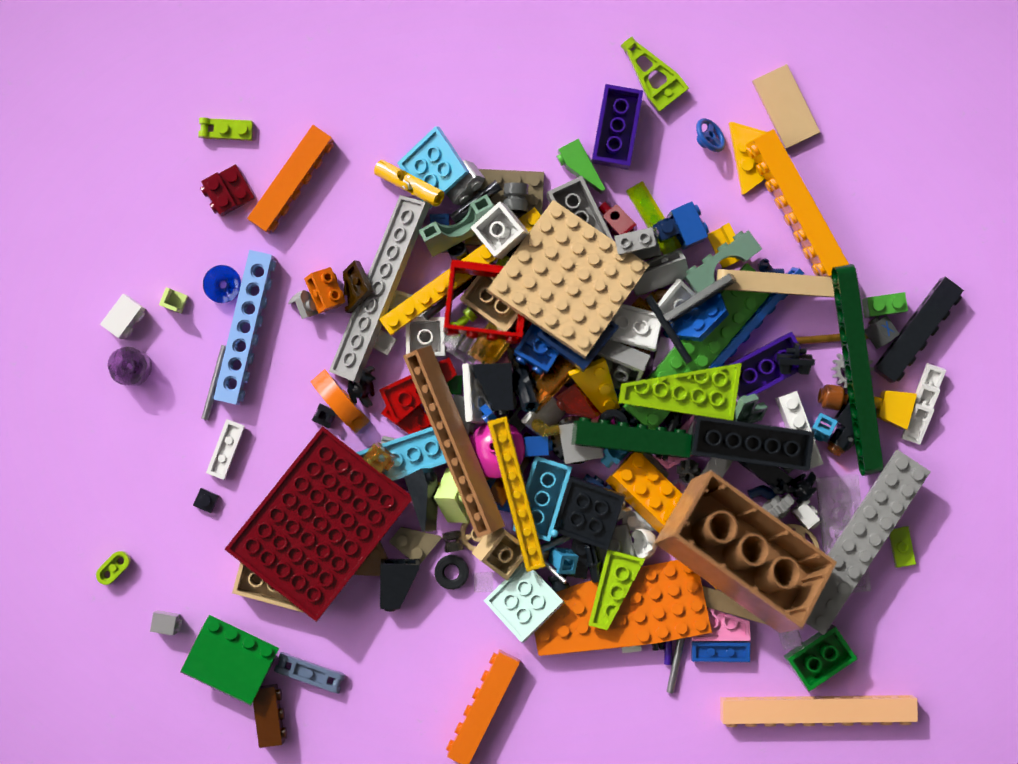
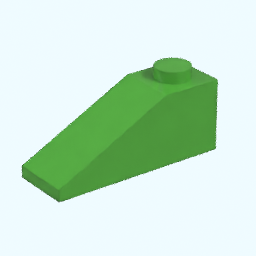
(578, 163)

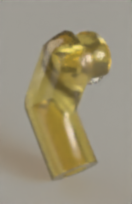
(543, 429)

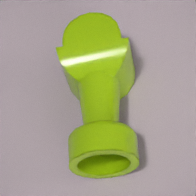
(468, 315)

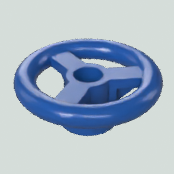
(708, 138)

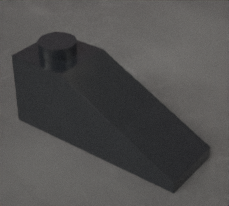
(422, 489)

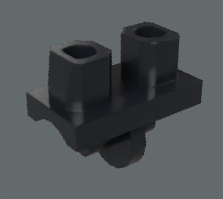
(795, 356)

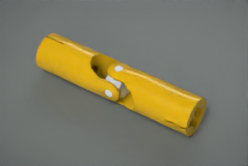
(409, 183)

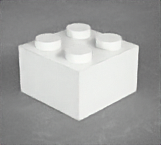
(500, 230)
(425, 333)

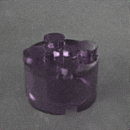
(122, 374)

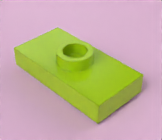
(902, 547)

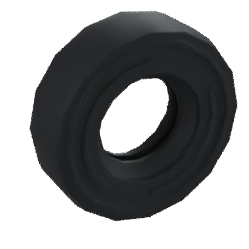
(463, 572)

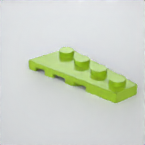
(615, 580)

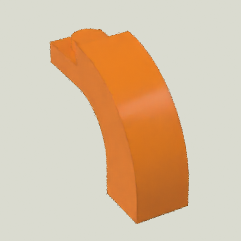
(339, 401)

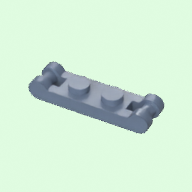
(309, 672)

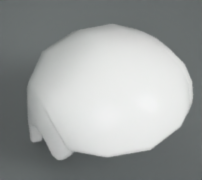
(644, 543)

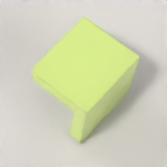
(173, 300)

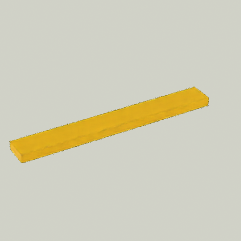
(516, 494)

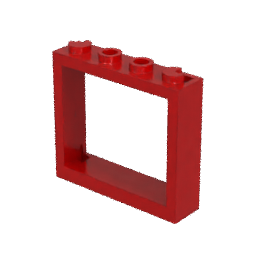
(477, 269)

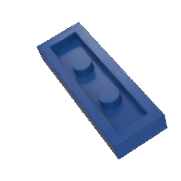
(720, 651)

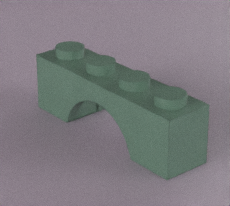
(442, 237)
(742, 248)

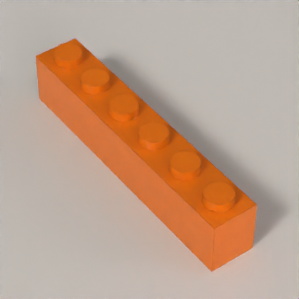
(290, 179)
(483, 707)

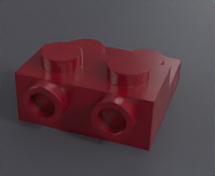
(226, 190)

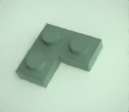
(748, 410)

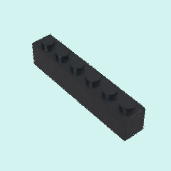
(918, 329)

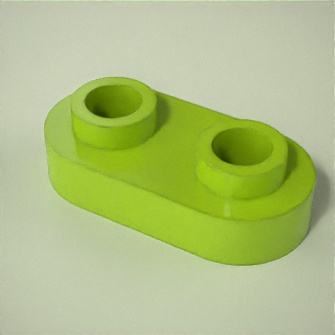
(114, 567)

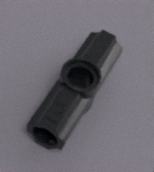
(524, 386)

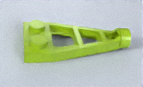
(669, 90)

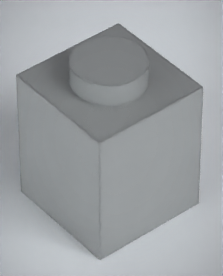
(165, 622)

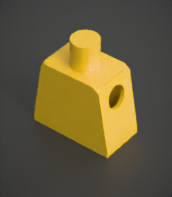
(895, 407)

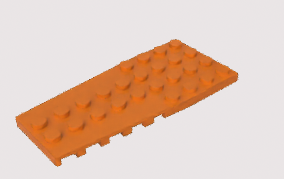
(659, 607)

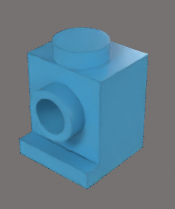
(823, 432)
(563, 560)

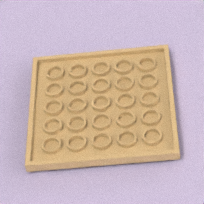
(567, 279)

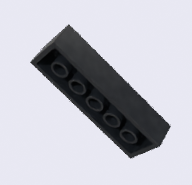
(752, 443)

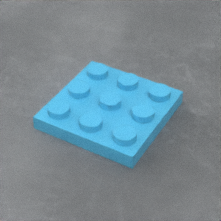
(435, 161)

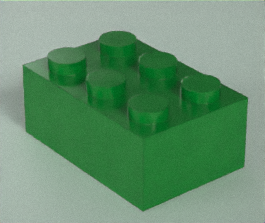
(820, 658)

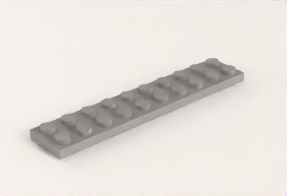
(384, 280)
(867, 534)

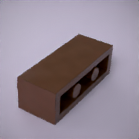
(269, 716)

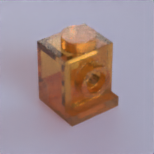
(373, 457)

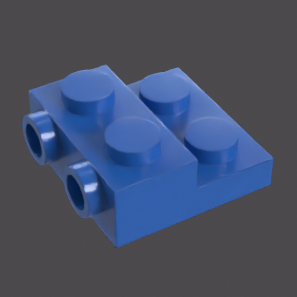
(535, 352)

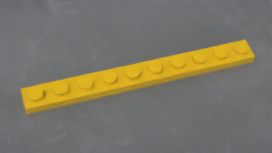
(437, 289)

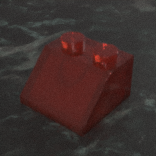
(576, 402)

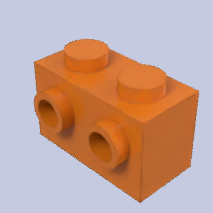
(324, 290)

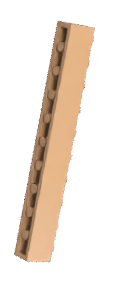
(818, 710)

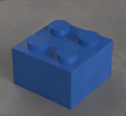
(689, 224)

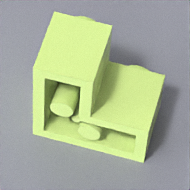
(449, 500)

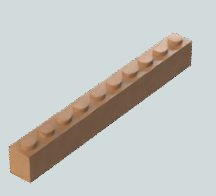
(454, 441)

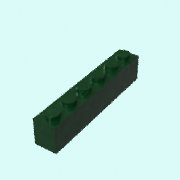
(631, 439)

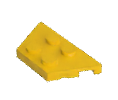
(746, 169)

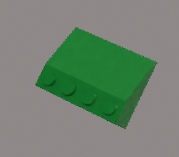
(229, 660)

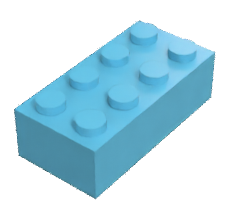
(545, 493)

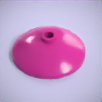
(482, 444)

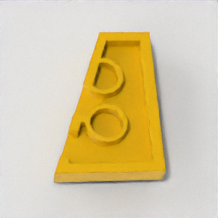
(597, 385)

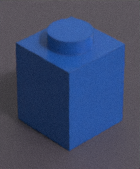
(537, 445)

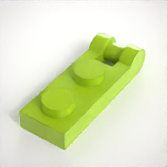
(226, 129)

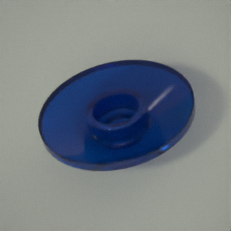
(212, 283)

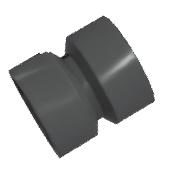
(516, 197)

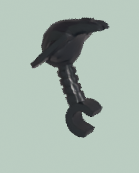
(363, 388)
(799, 487)

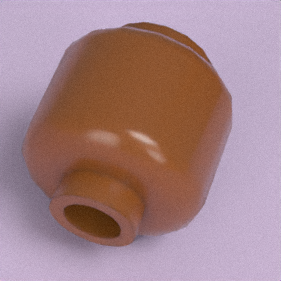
(832, 397)

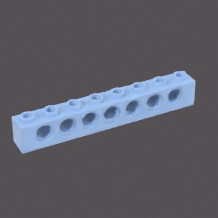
(254, 261)

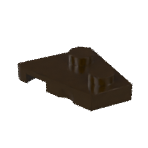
(356, 285)

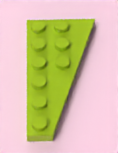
(698, 392)

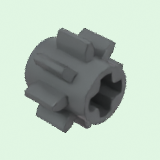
(688, 470)

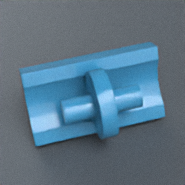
(612, 456)

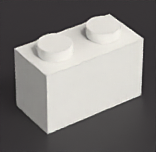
(123, 317)

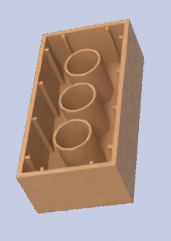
(746, 552)

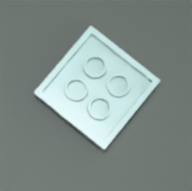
(524, 602)

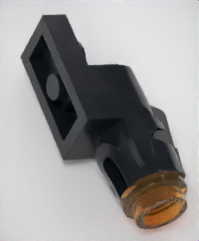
(843, 436)

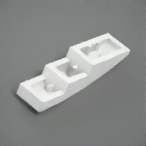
(926, 397)

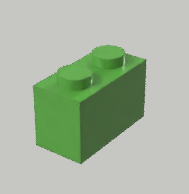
(884, 305)

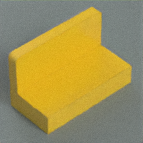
(718, 238)

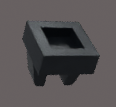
(324, 416)

